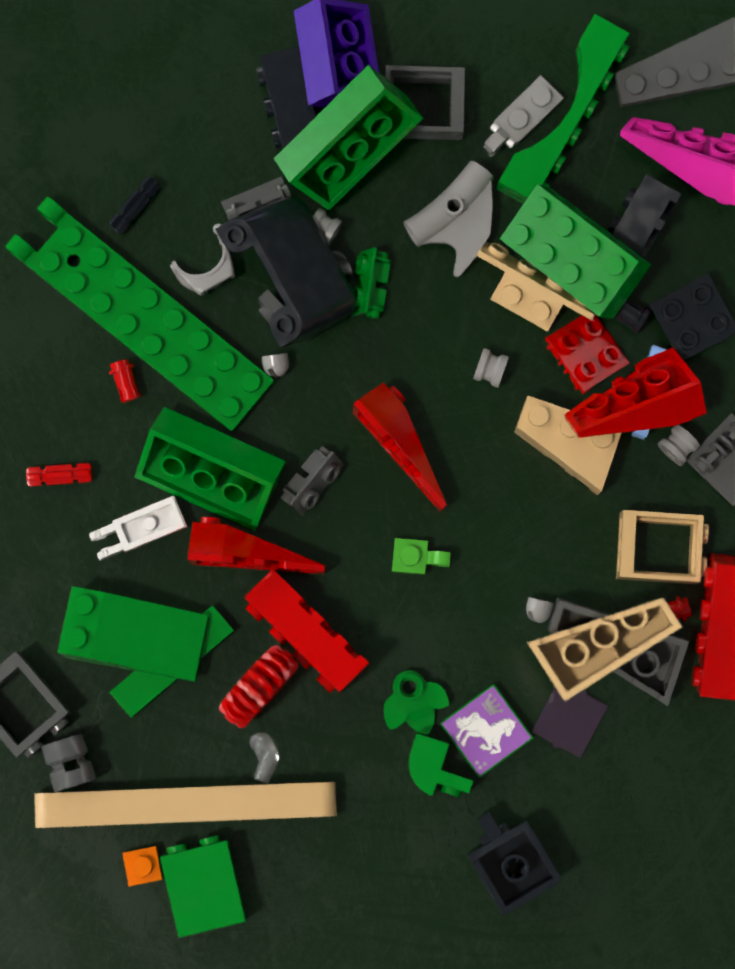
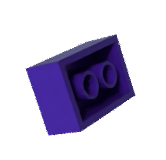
(333, 46)

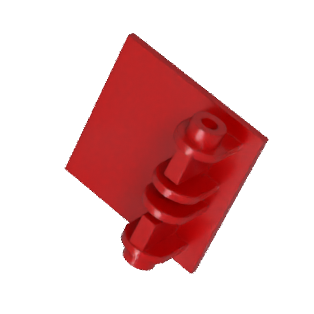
(586, 352)

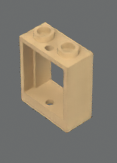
(626, 546)

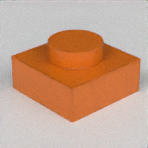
(142, 866)

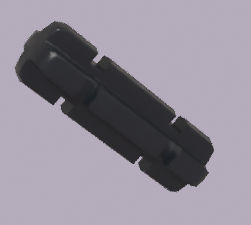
(134, 205)

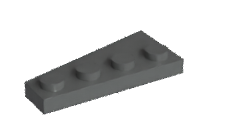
(682, 69)

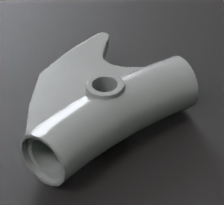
(464, 229)

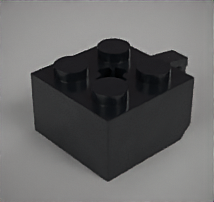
(492, 859)

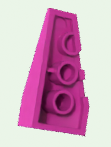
(697, 159)

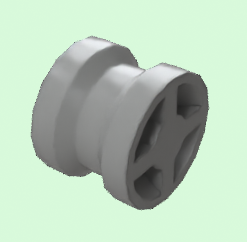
(328, 226)
(491, 367)
(678, 445)

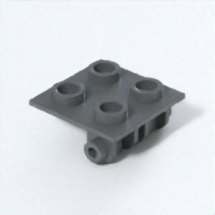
(716, 459)

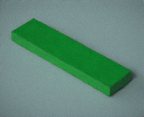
(142, 688)

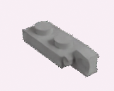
(523, 115)

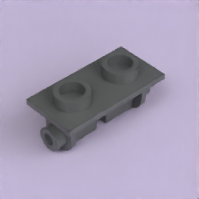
(256, 198)
(322, 470)

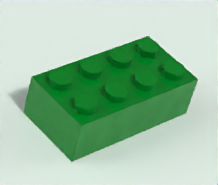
(348, 138)
(575, 252)

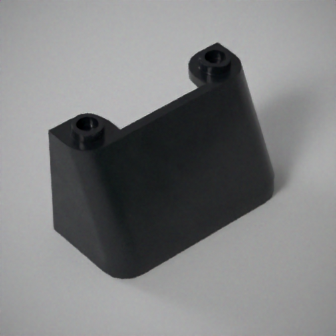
(299, 266)

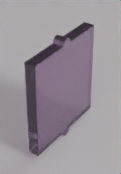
(569, 722)

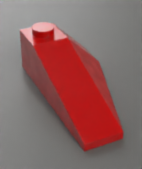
(652, 397)

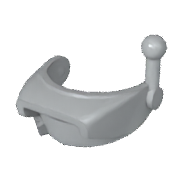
(203, 282)

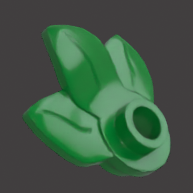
(414, 708)

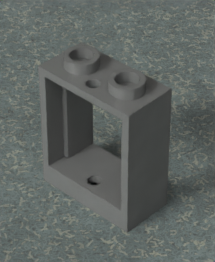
(435, 75)
(54, 724)

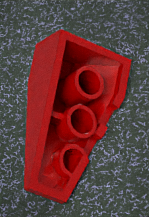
(391, 426)
(229, 547)

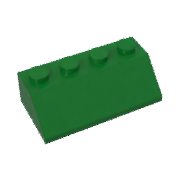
(209, 468)

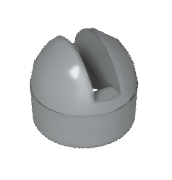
(276, 364)
(539, 610)

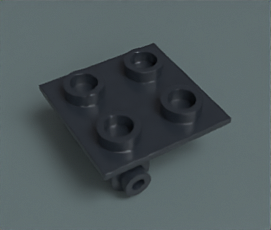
(694, 317)

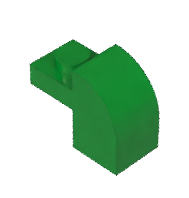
(425, 767)

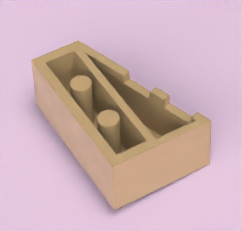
(548, 431)

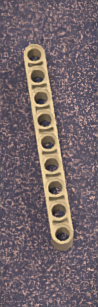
(185, 804)

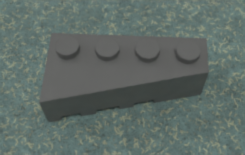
(650, 671)

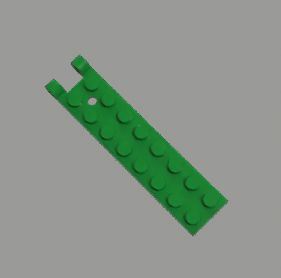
(144, 318)

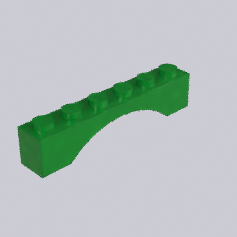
(596, 53)

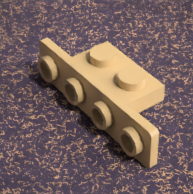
(528, 290)

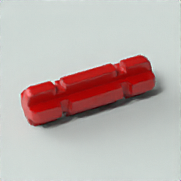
(59, 474)

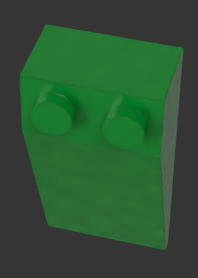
(132, 634)

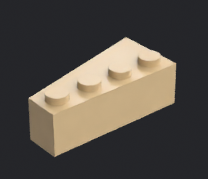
(597, 648)

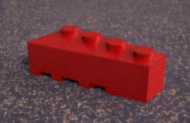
(305, 631)
(716, 642)

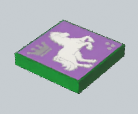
(486, 730)

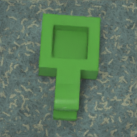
(413, 556)

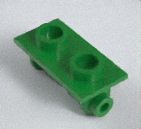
(371, 268)

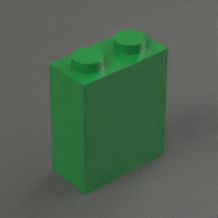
(202, 886)

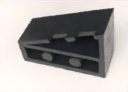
(644, 215)

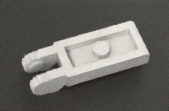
(141, 527)

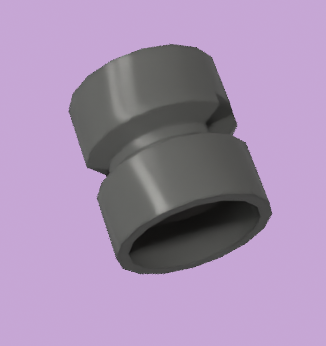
(65, 751)

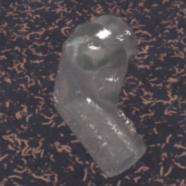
(267, 755)

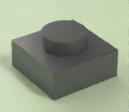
(269, 305)

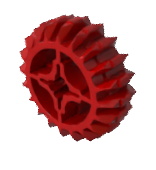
(258, 686)

